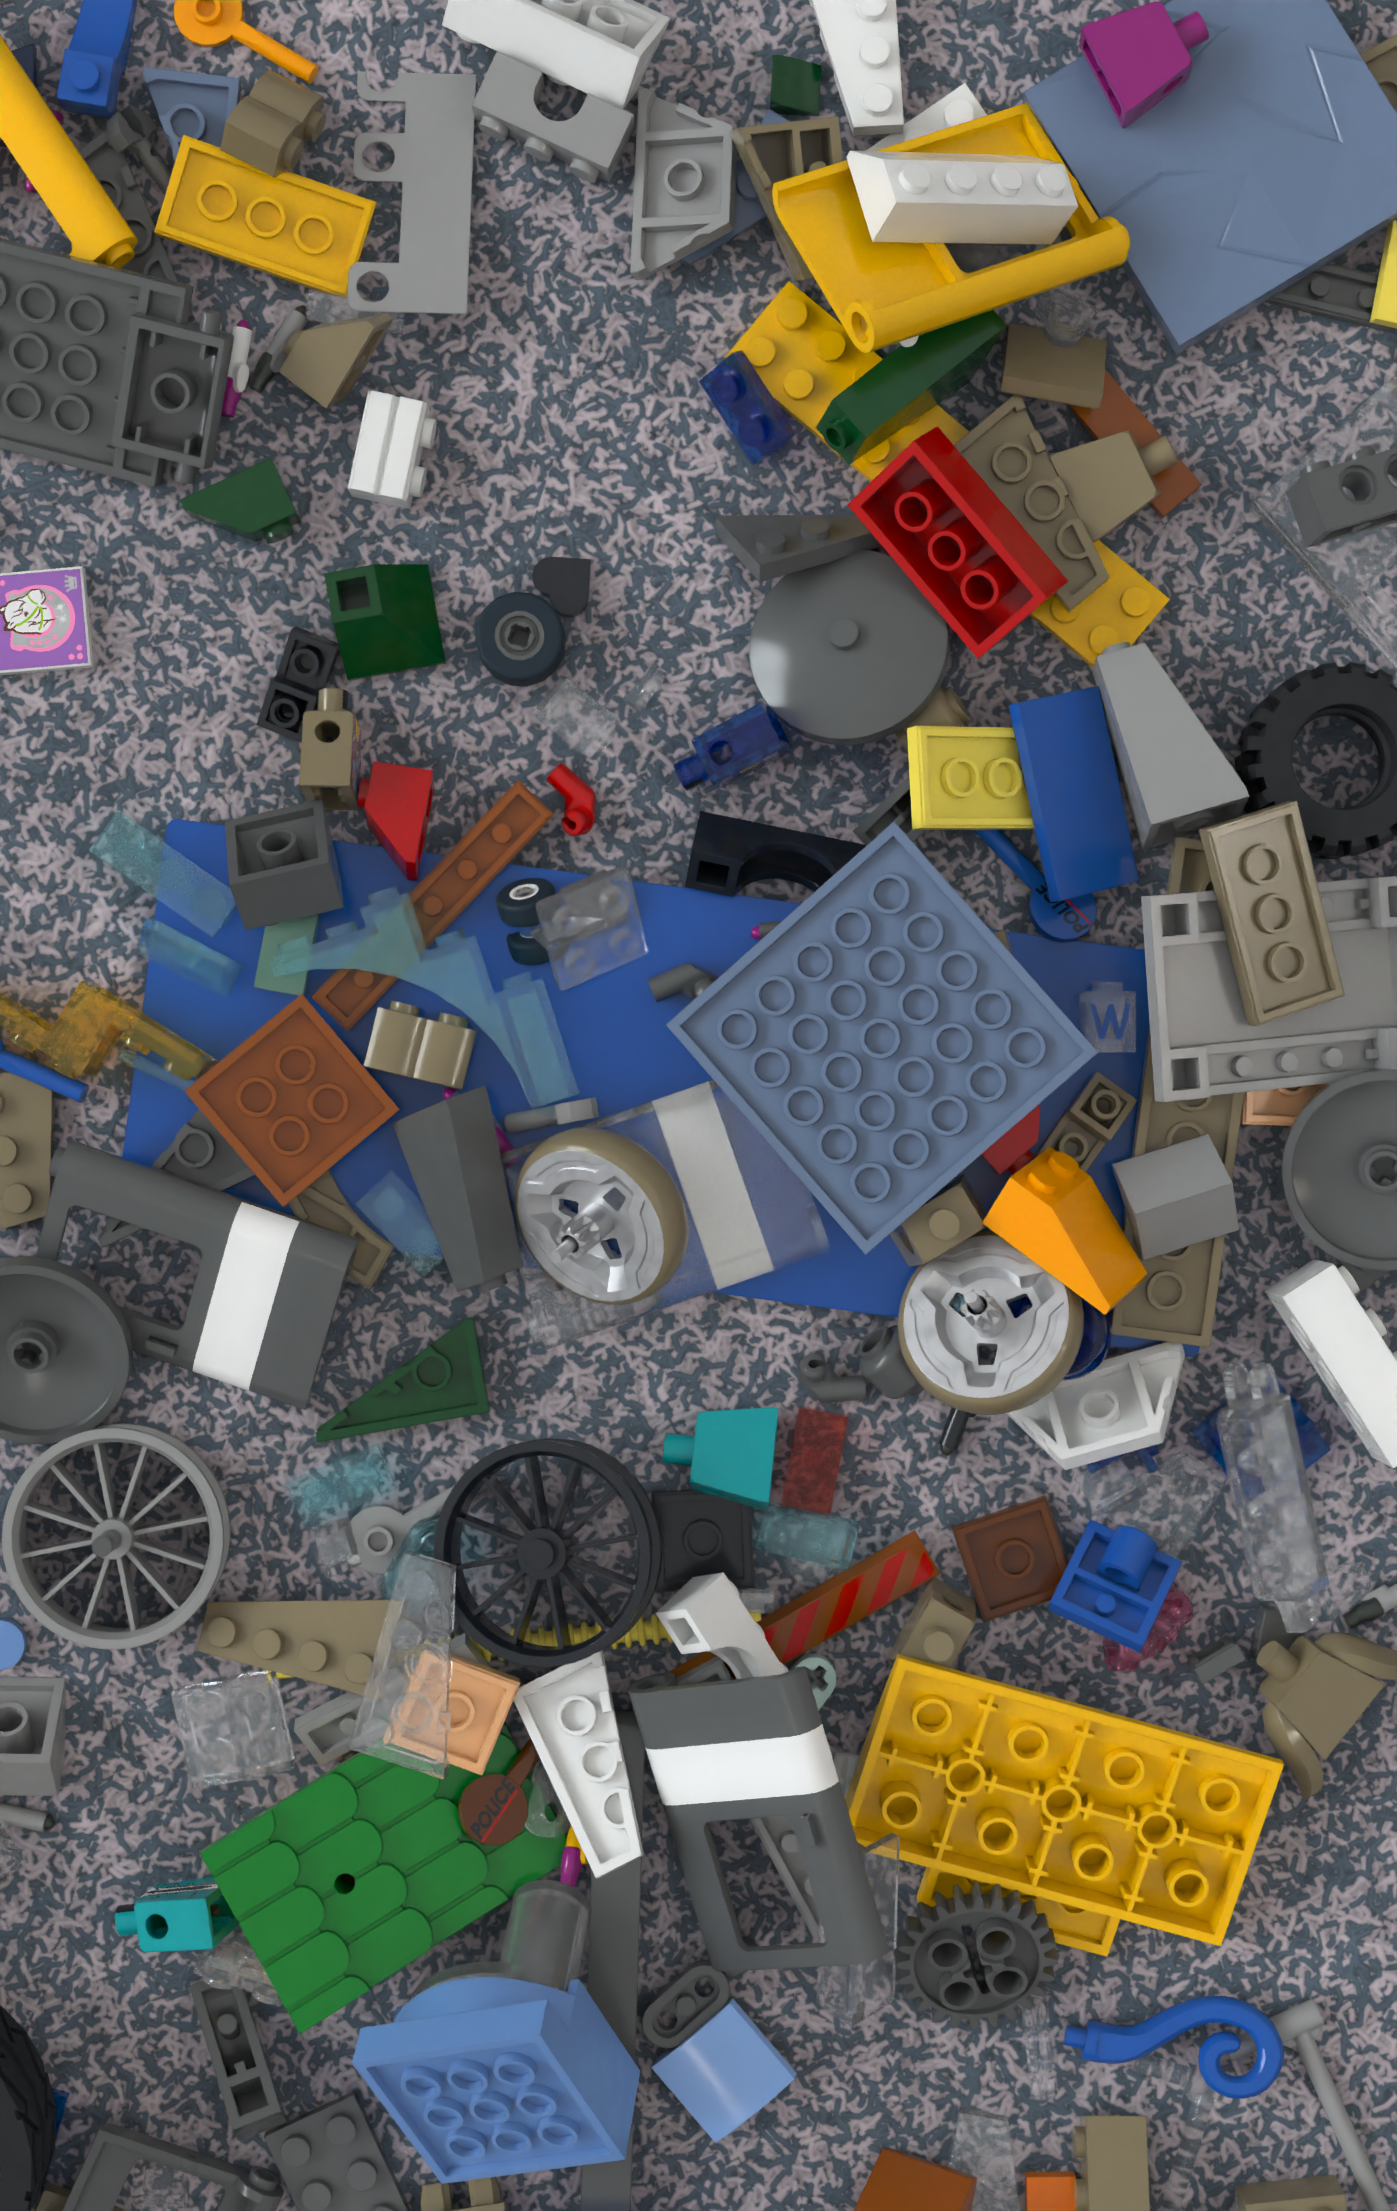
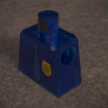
(755, 742)

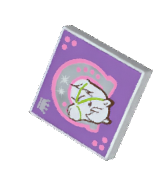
(44, 621)

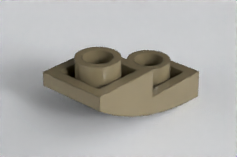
(1090, 1121)

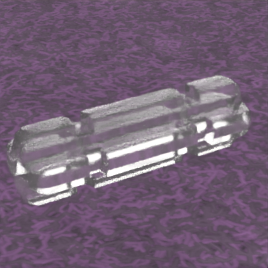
(1039, 2050)

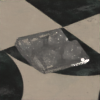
(233, 1729)

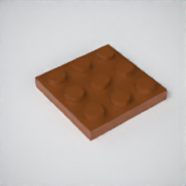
(292, 1100)

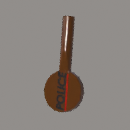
(495, 1805)

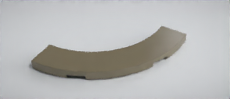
(326, 1206)

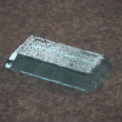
(807, 1535)

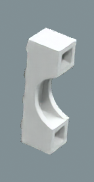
(713, 1619)

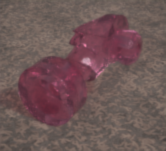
(1171, 1619)

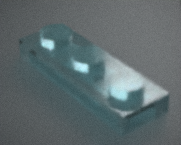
(165, 873)

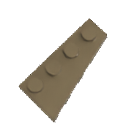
(1018, 470)
(302, 1639)

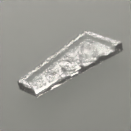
(407, 1688)

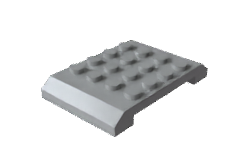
(1199, 1017)

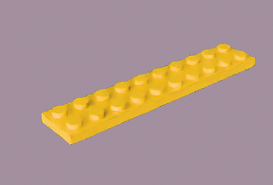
(811, 360)

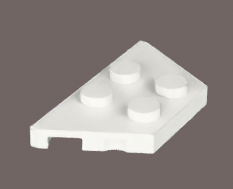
(1110, 1410)

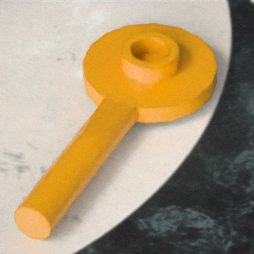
(218, 21)

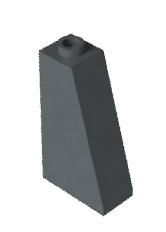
(463, 1187)

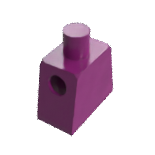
(1141, 56)

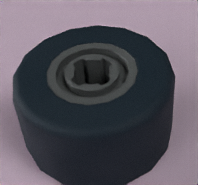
(525, 656)

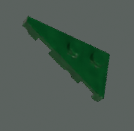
(431, 1387)

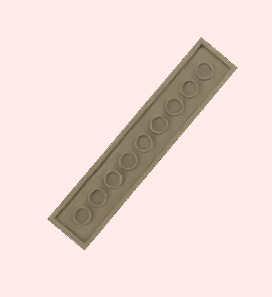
(1180, 1286)

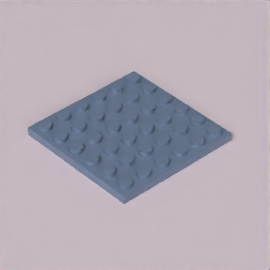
(881, 1038)

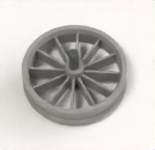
(115, 1536)

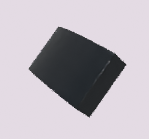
(296, 687)

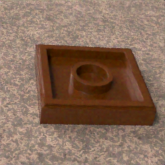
(1012, 1557)

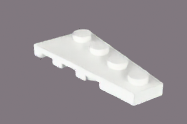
(865, 61)
(581, 1749)

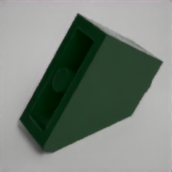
(247, 504)

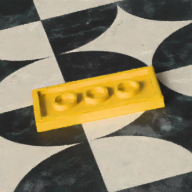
(264, 221)

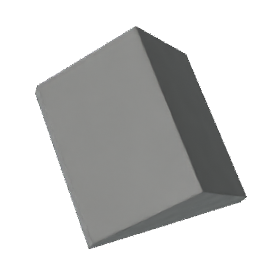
(1177, 1196)

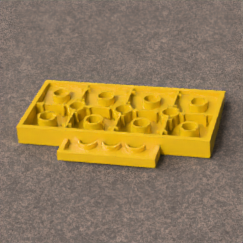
(1059, 1803)

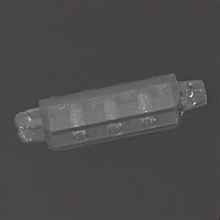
(1271, 1495)

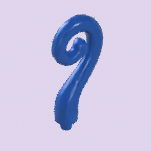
(1121, 2044)

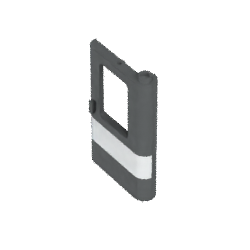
(261, 1281)
(757, 1754)

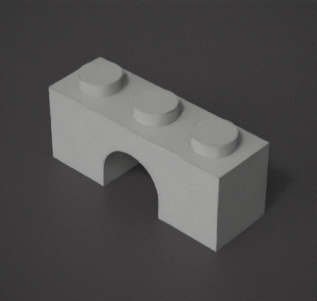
(588, 141)

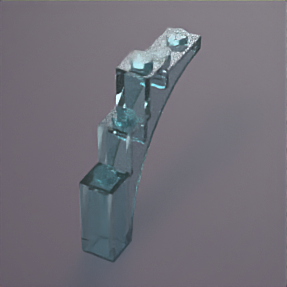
(394, 945)

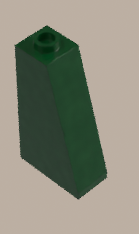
(908, 384)

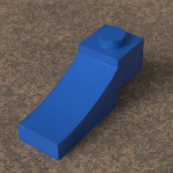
(97, 57)

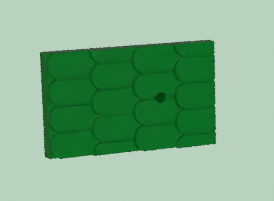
(367, 1876)

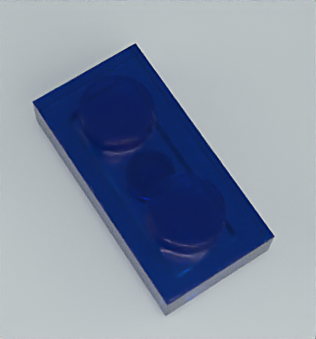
(747, 407)

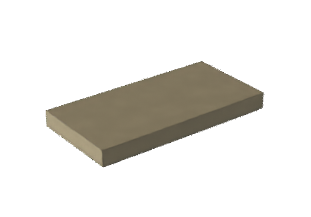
(1272, 913)

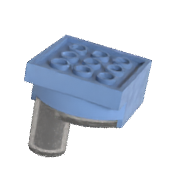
(508, 2057)

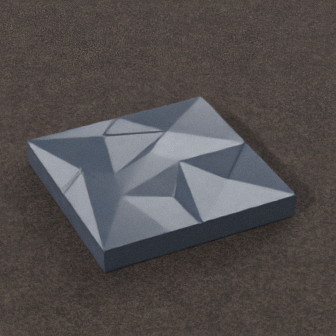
(1242, 171)

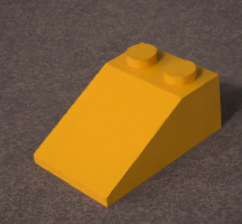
(1066, 1228)

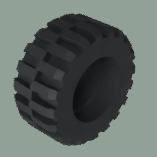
(1269, 744)

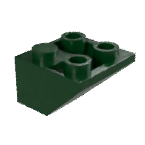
(385, 619)

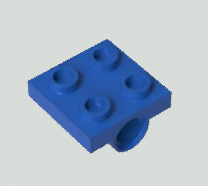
(1115, 1584)

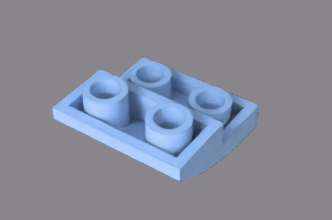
(724, 2071)

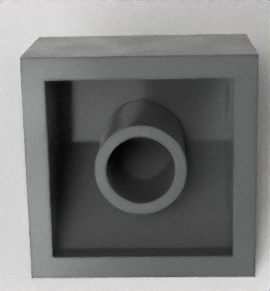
(283, 865)

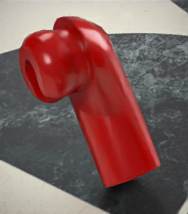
(579, 800)

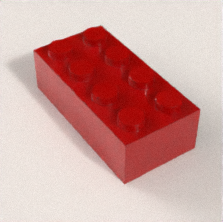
(957, 541)

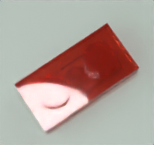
(814, 1460)

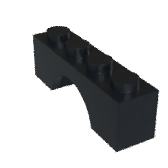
(738, 852)

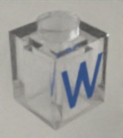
(1108, 1017)

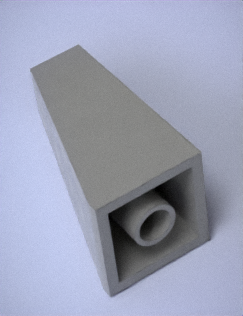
(1163, 751)

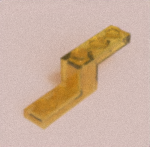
(91, 1029)

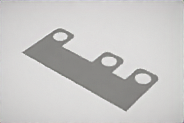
(436, 180)

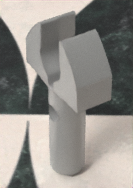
(551, 1115)

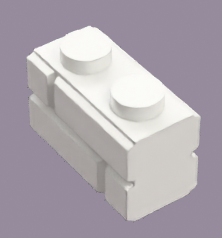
(391, 450)

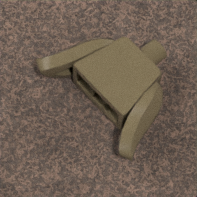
(1318, 1695)

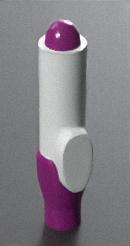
(238, 370)

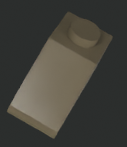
(333, 355)

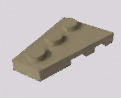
(25, 1149)

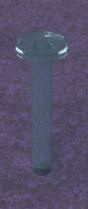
(154, 1070)

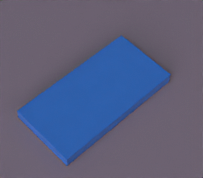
(1074, 793)

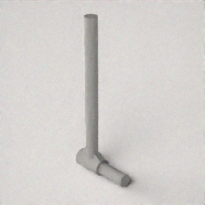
(1298, 2029)

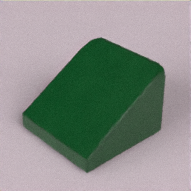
(795, 86)

